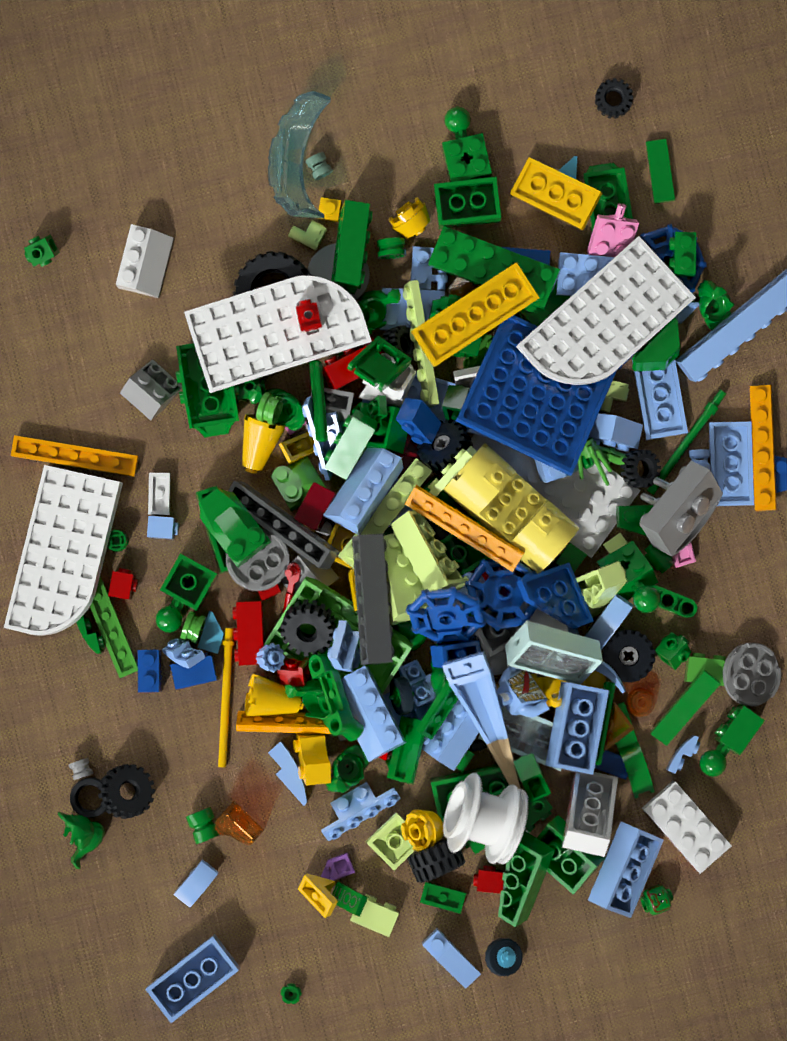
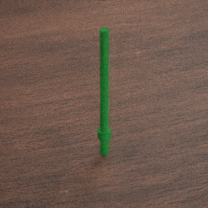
(710, 409)

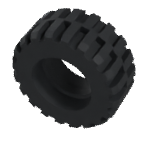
(266, 264)

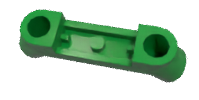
(341, 719)

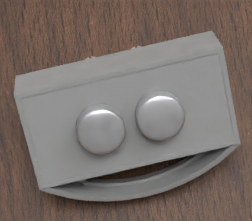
(681, 509)

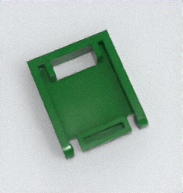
(375, 367)

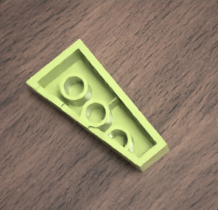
(426, 553)
(403, 582)
(601, 586)

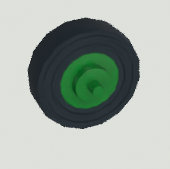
(401, 695)

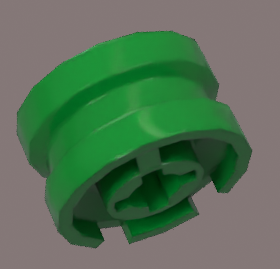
(391, 248)

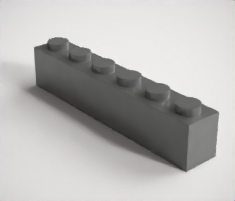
(285, 526)
(372, 599)

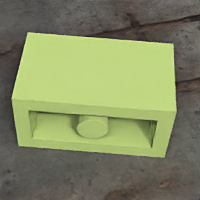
(377, 916)

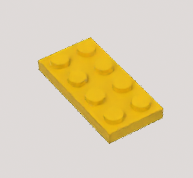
(556, 193)

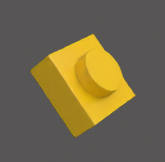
(330, 208)

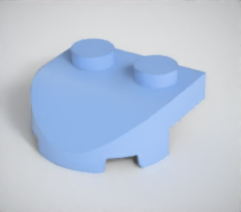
(345, 651)

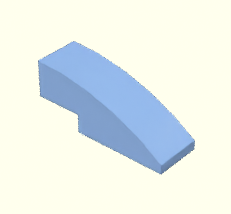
(609, 620)
(289, 771)

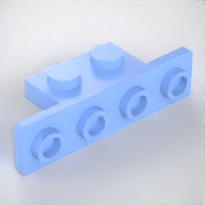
(333, 428)
(356, 807)

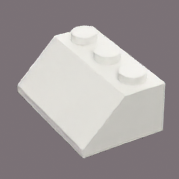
(144, 261)

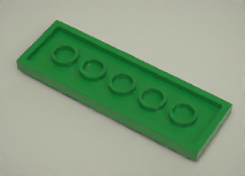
(481, 261)

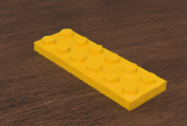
(475, 314)

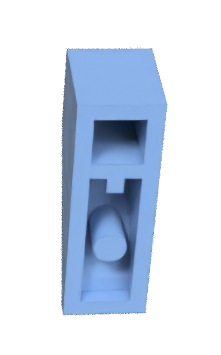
(450, 958)

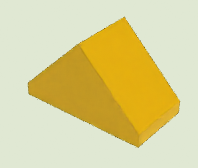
(297, 447)

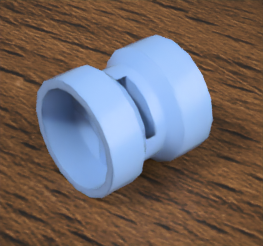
(700, 454)

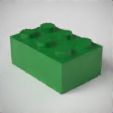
(467, 202)
(568, 866)

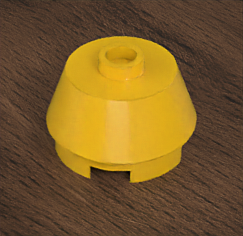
(410, 219)
(422, 829)

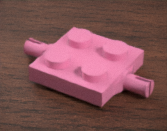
(612, 233)

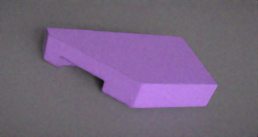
(338, 867)

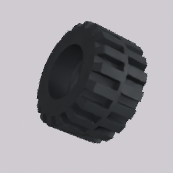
(435, 861)

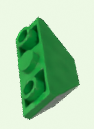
(659, 350)

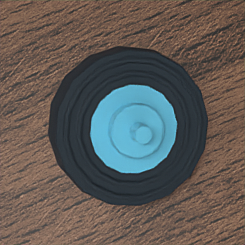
(503, 957)

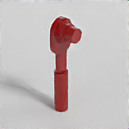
(293, 575)

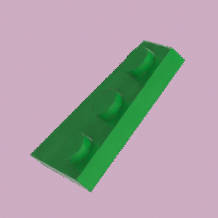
(629, 517)

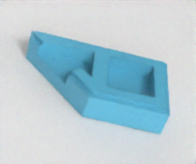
(211, 635)

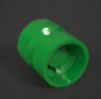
(203, 824)

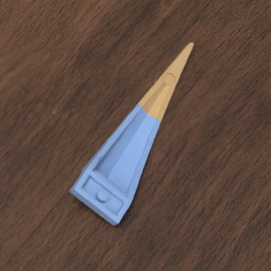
(476, 689)

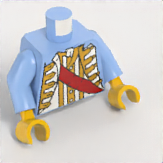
(522, 694)

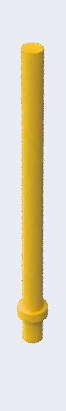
(225, 701)

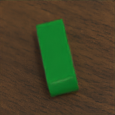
(677, 602)

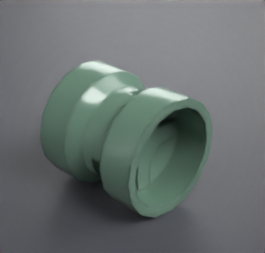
(319, 166)

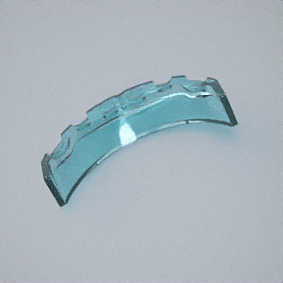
(287, 155)

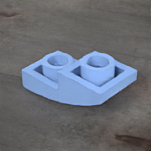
(182, 653)
(417, 678)
(688, 748)
(196, 883)

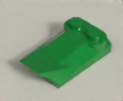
(613, 185)
(232, 526)

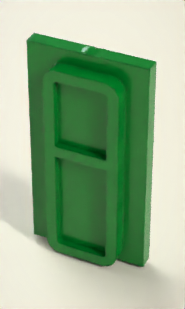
(407, 756)

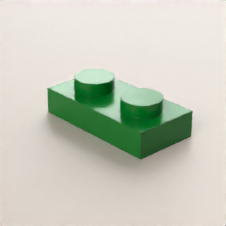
(443, 897)

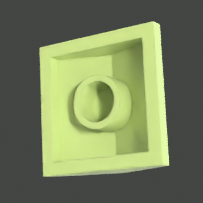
(389, 842)

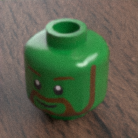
(656, 899)

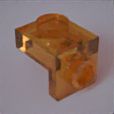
(461, 287)

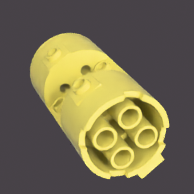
(511, 508)

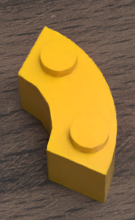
(313, 758)

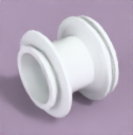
(486, 819)

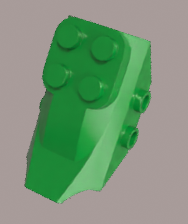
(206, 412)

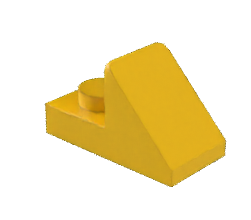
(317, 892)

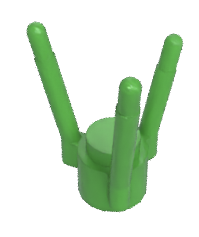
(590, 450)

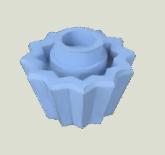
(270, 657)

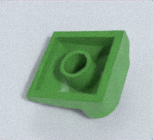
(295, 481)

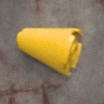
(258, 442)
(269, 698)

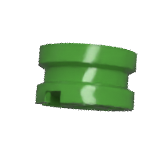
(269, 408)
(193, 627)

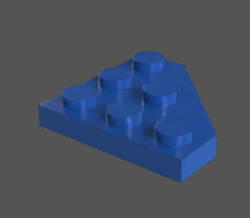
(557, 595)

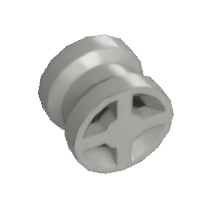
(81, 768)

